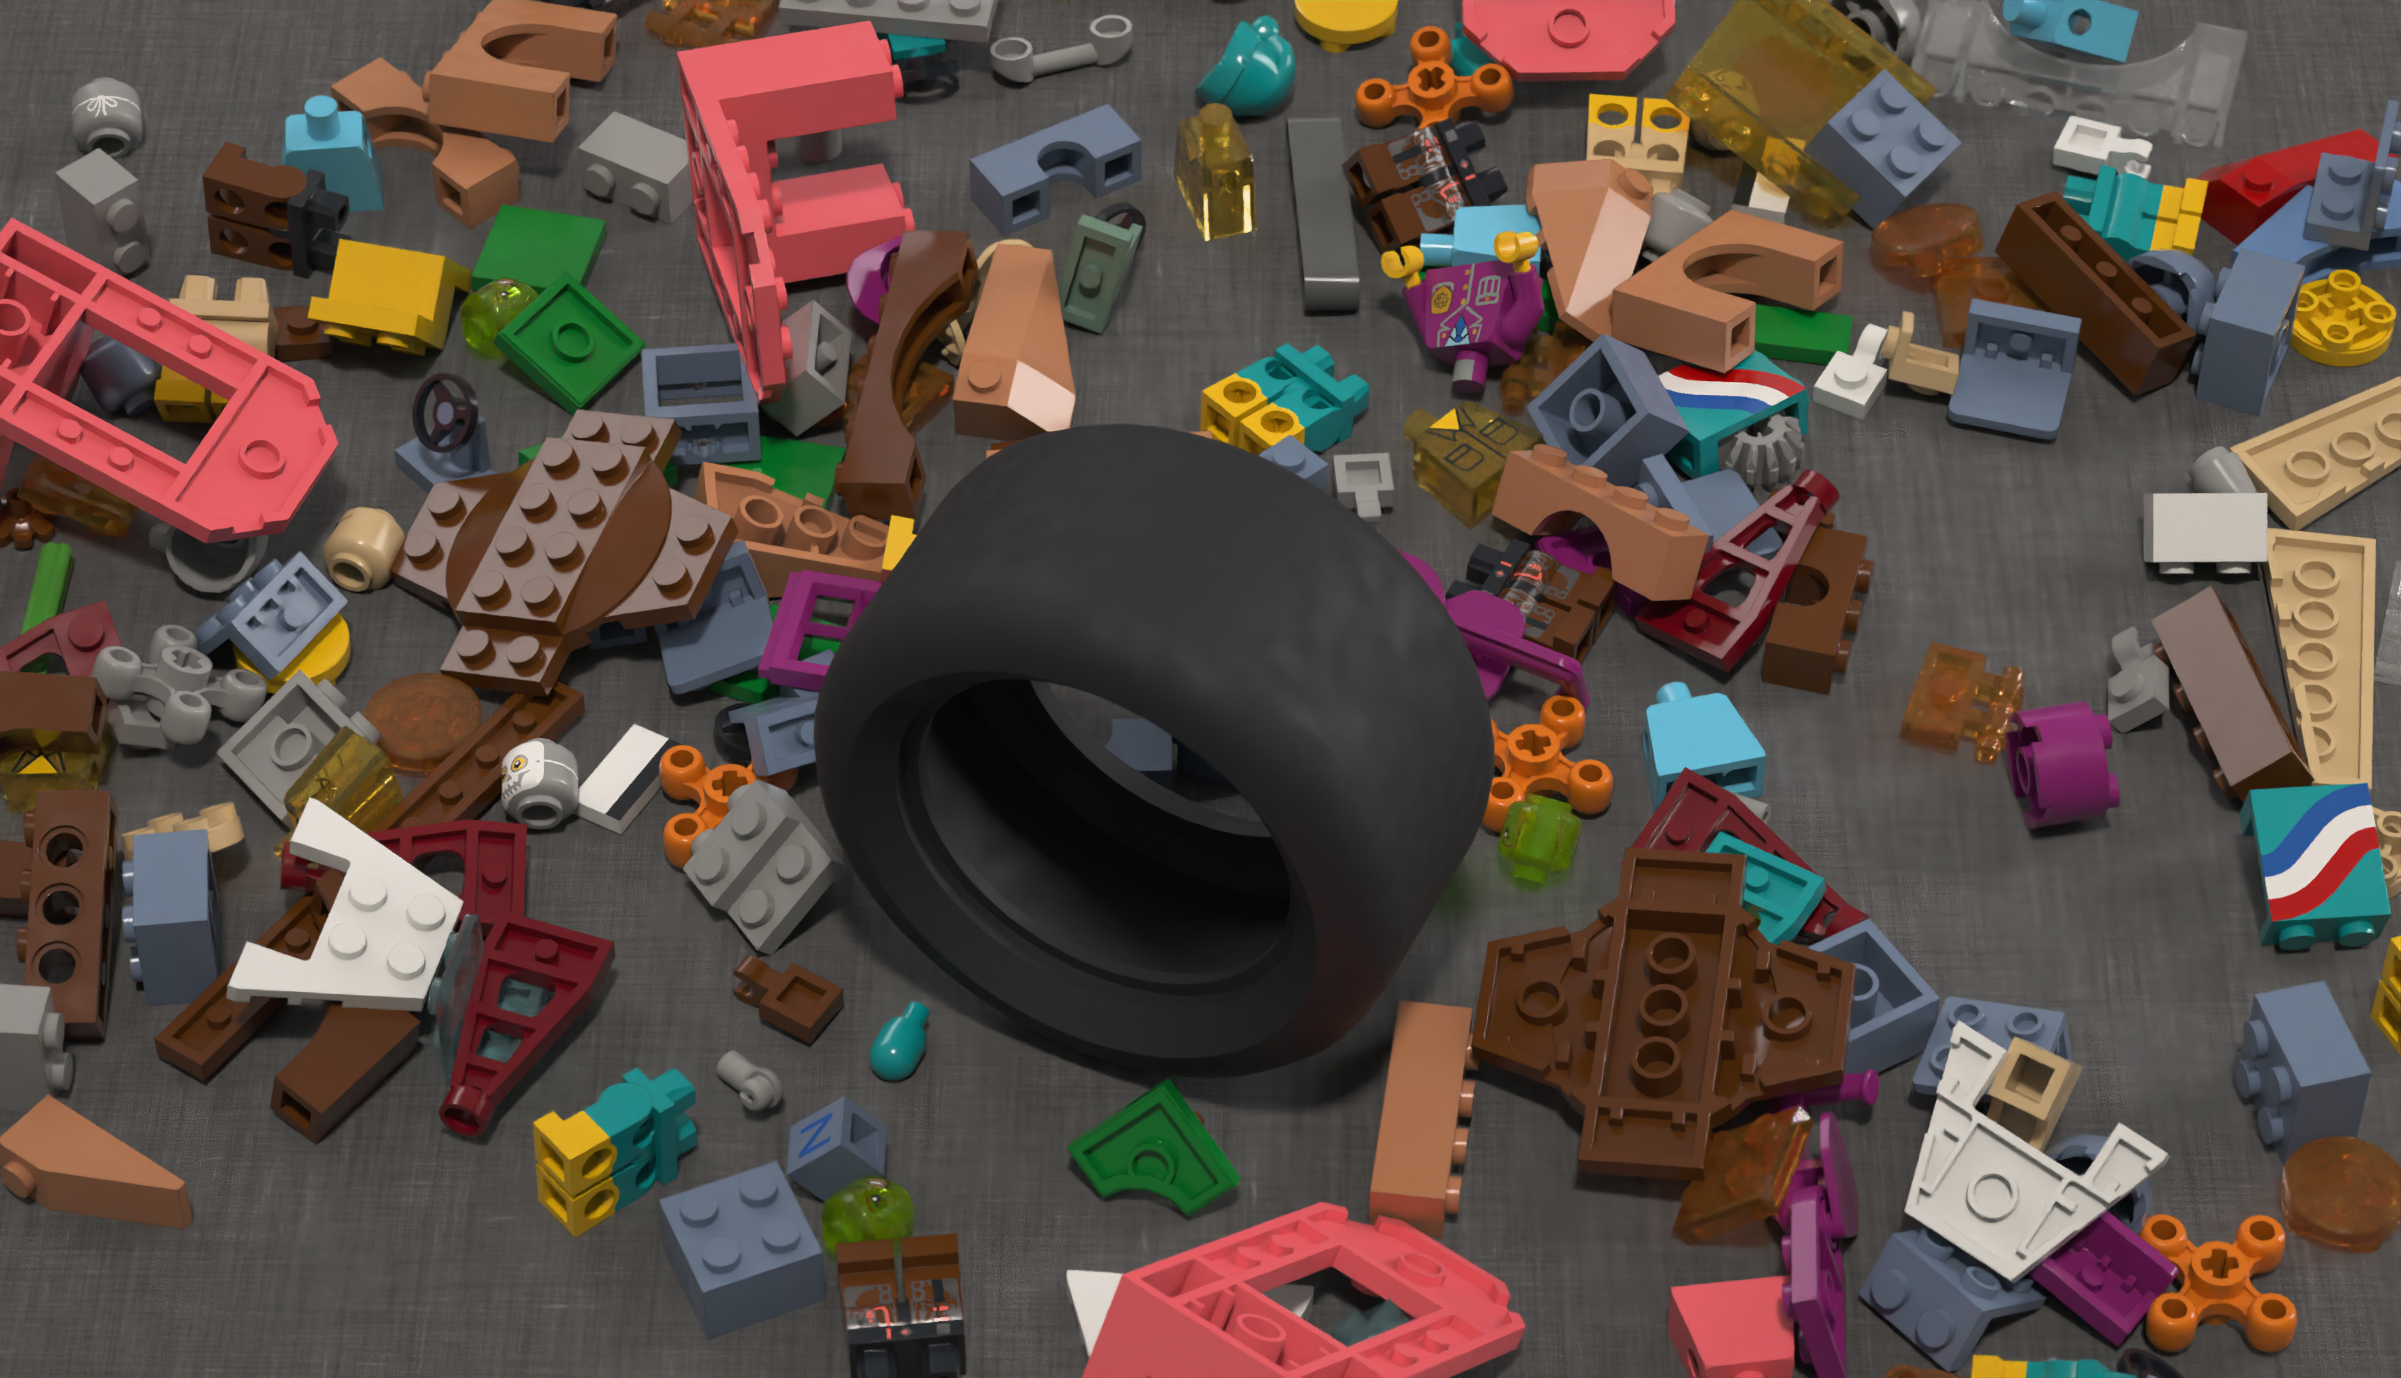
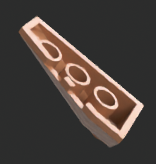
(1593, 229)
(1016, 356)
(791, 532)

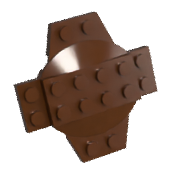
(562, 549)
(1664, 1014)

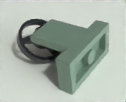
(1099, 264)

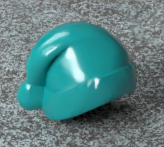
(1253, 70)

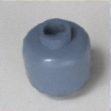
(120, 376)

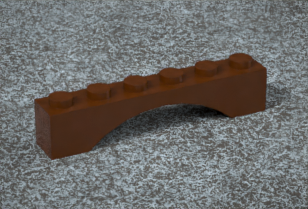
(927, 291)

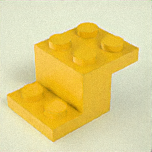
(390, 297)

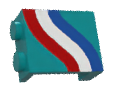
(1725, 403)
(2318, 864)

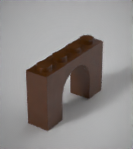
(46, 715)

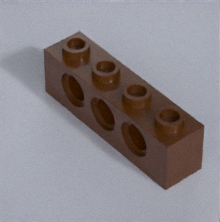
(62, 823)

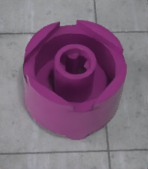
(2061, 764)

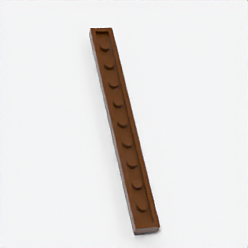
(454, 791)

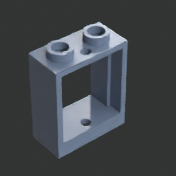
(727, 425)

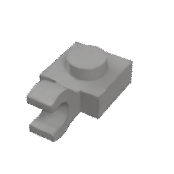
(1364, 484)
(2141, 686)

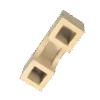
(2031, 1092)

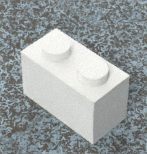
(2205, 529)

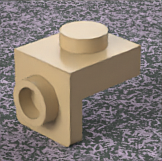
(1920, 367)

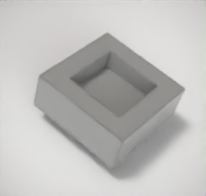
(136, 724)

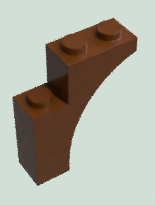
(345, 1056)

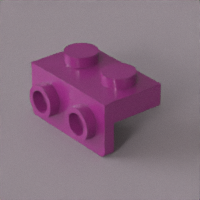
(2106, 1276)

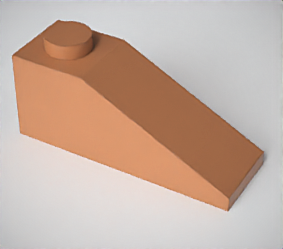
(87, 1171)

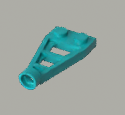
(1774, 889)

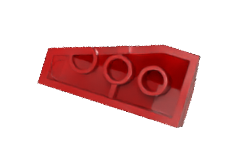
(2254, 189)

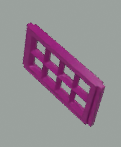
(792, 625)

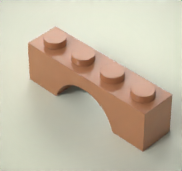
(468, 169)
(1648, 545)

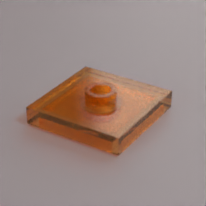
(1978, 279)

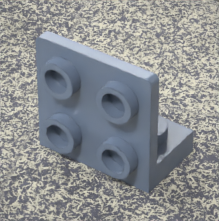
(2348, 191)
(274, 614)
(1997, 1023)

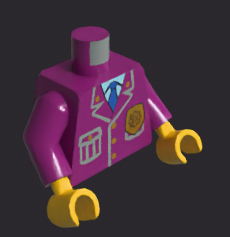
(1474, 311)

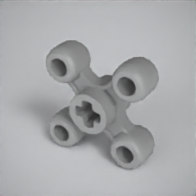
(179, 684)

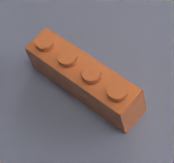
(1422, 1117)

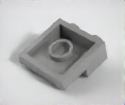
(288, 736)
(763, 864)

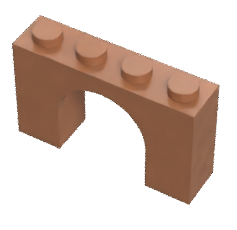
(516, 68)
(1682, 300)

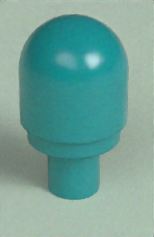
(900, 1043)

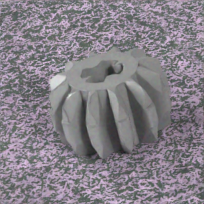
(1763, 451)

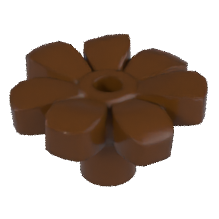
(22, 521)

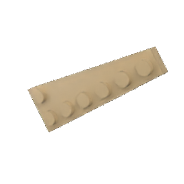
(2326, 454)
(2325, 635)

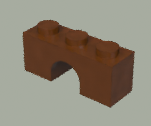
(1809, 640)

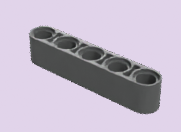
(1322, 214)

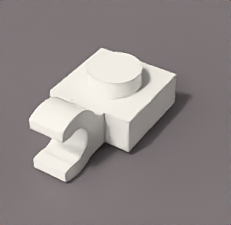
(2090, 143)
(1854, 381)

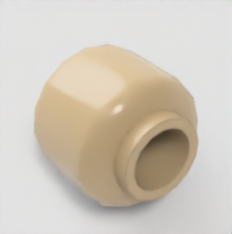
(363, 548)

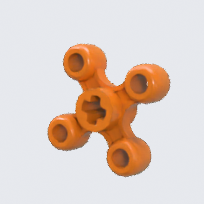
(1432, 87)
(1534, 763)
(686, 778)
(2219, 1286)

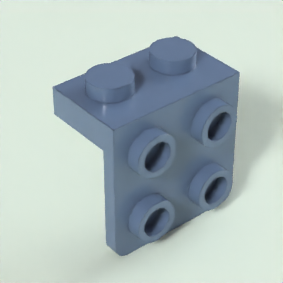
(2015, 369)
(1711, 502)
(727, 631)
(1942, 1294)

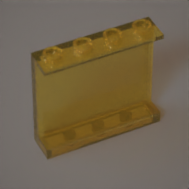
(1775, 81)

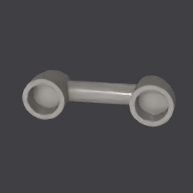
(1109, 42)

